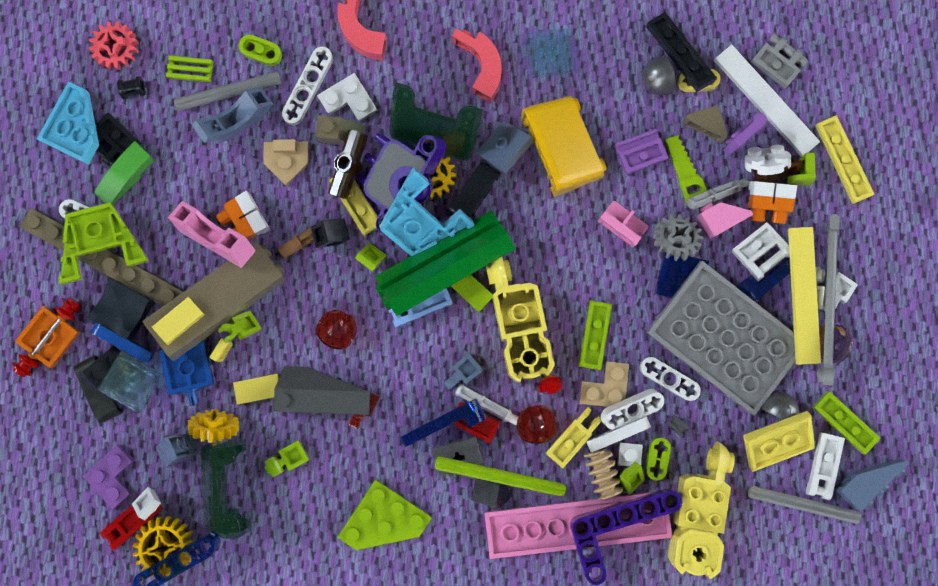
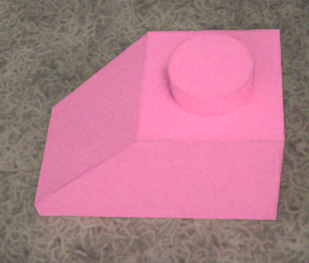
(721, 217)

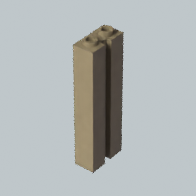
(220, 297)

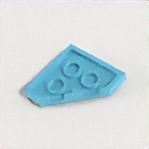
(72, 125)

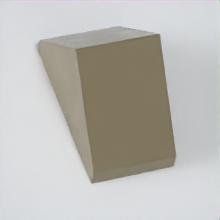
(708, 122)

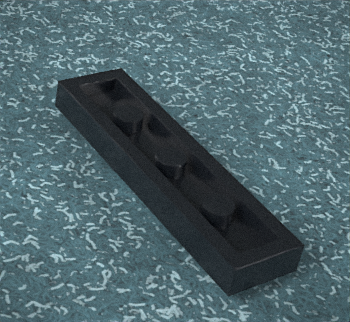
(681, 52)

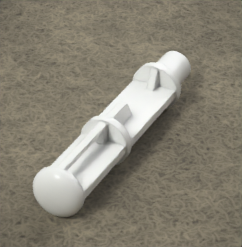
(486, 404)

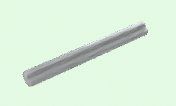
(226, 91)
(804, 504)

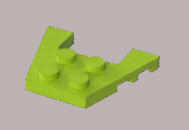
(92, 232)

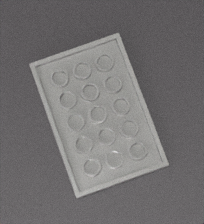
(726, 338)

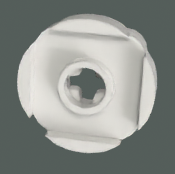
(767, 160)

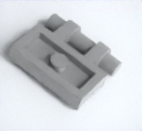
(775, 64)

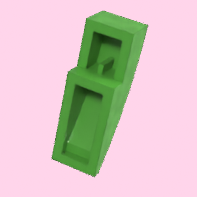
(124, 173)

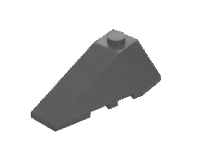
(314, 392)

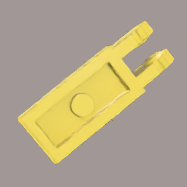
(572, 439)

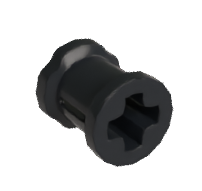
(131, 87)

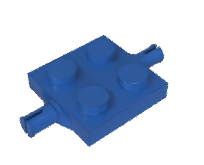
(188, 372)

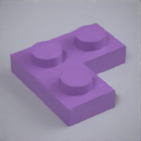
(104, 476)

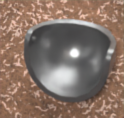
(659, 76)
(781, 405)

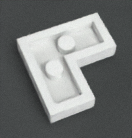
(348, 92)

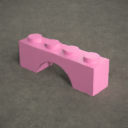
(223, 242)

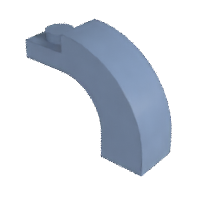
(234, 120)

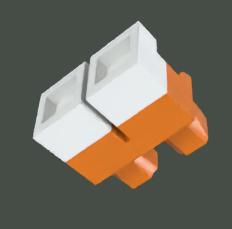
(771, 197)
(245, 216)

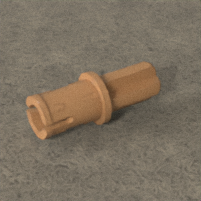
(296, 243)

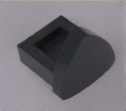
(490, 493)

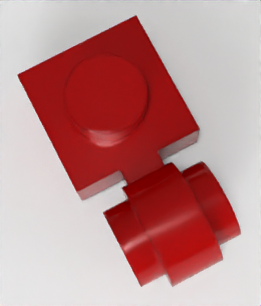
(550, 384)

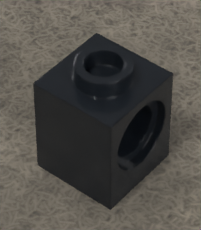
(330, 233)

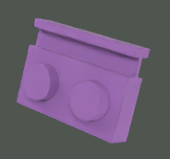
(641, 151)

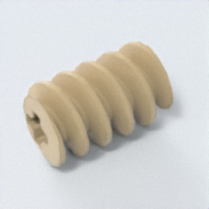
(604, 474)

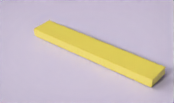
(804, 295)

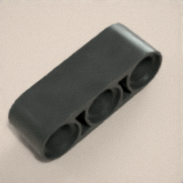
(101, 409)

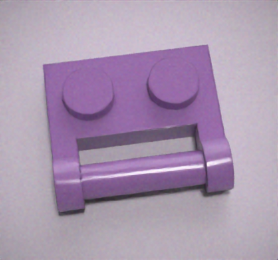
(745, 133)

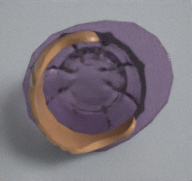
(842, 343)

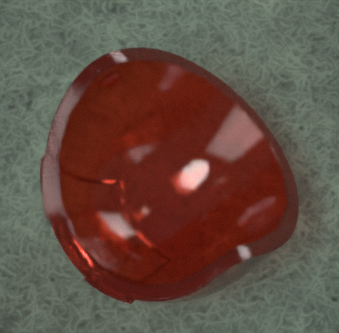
(336, 329)
(536, 424)

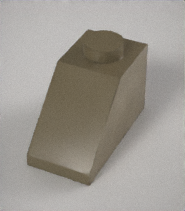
(335, 129)

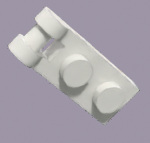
(825, 465)

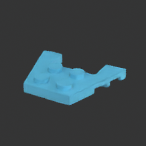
(412, 224)

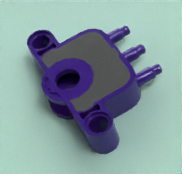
(394, 166)

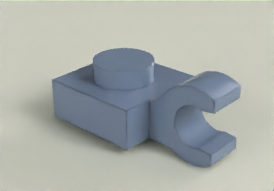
(464, 370)

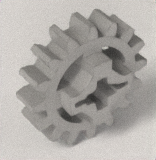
(677, 237)

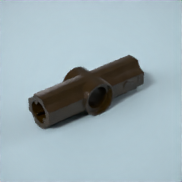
(352, 152)

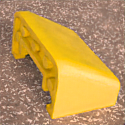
(563, 144)

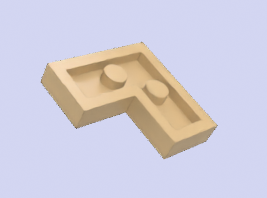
(611, 391)

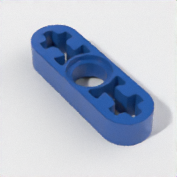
(129, 346)

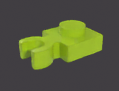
(241, 325)

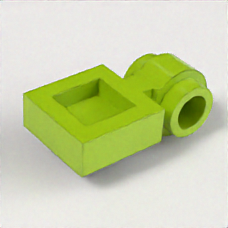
(291, 456)

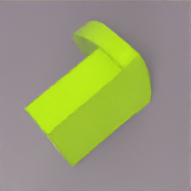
(807, 172)

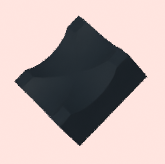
(121, 309)

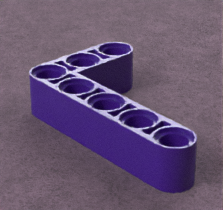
(615, 522)

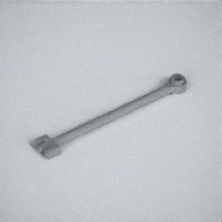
(826, 375)

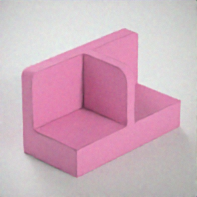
(623, 223)

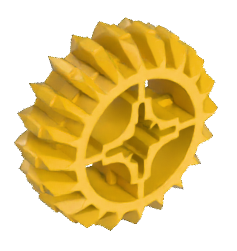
(162, 538)

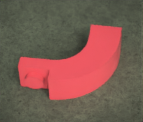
(364, 41)
(485, 51)

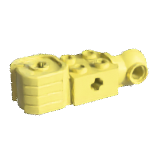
(520, 324)
(702, 516)

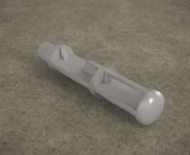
(717, 193)

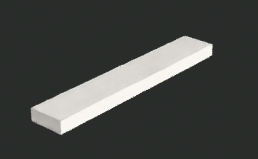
(766, 100)

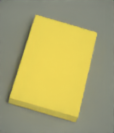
(779, 441)

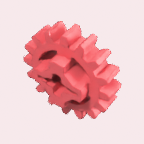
(120, 51)

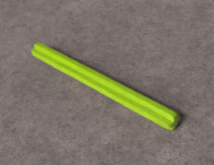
(500, 476)

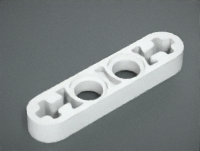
(304, 85)

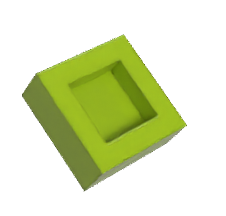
(370, 256)
(632, 477)

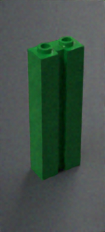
(443, 264)

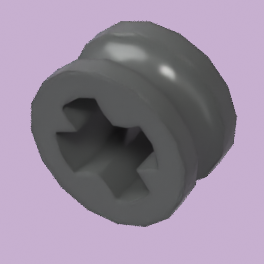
(677, 425)

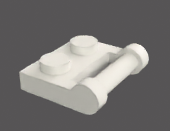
(756, 246)

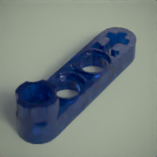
(756, 289)
(470, 412)
(176, 565)

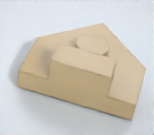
(286, 158)

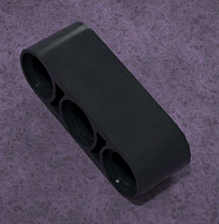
(475, 190)

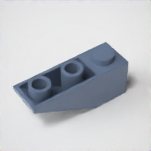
(176, 449)
(864, 485)

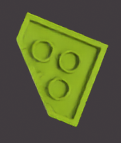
(383, 519)

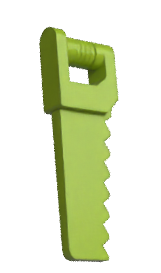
(684, 168)

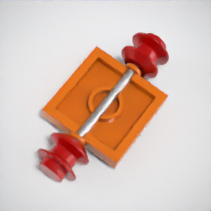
(47, 337)

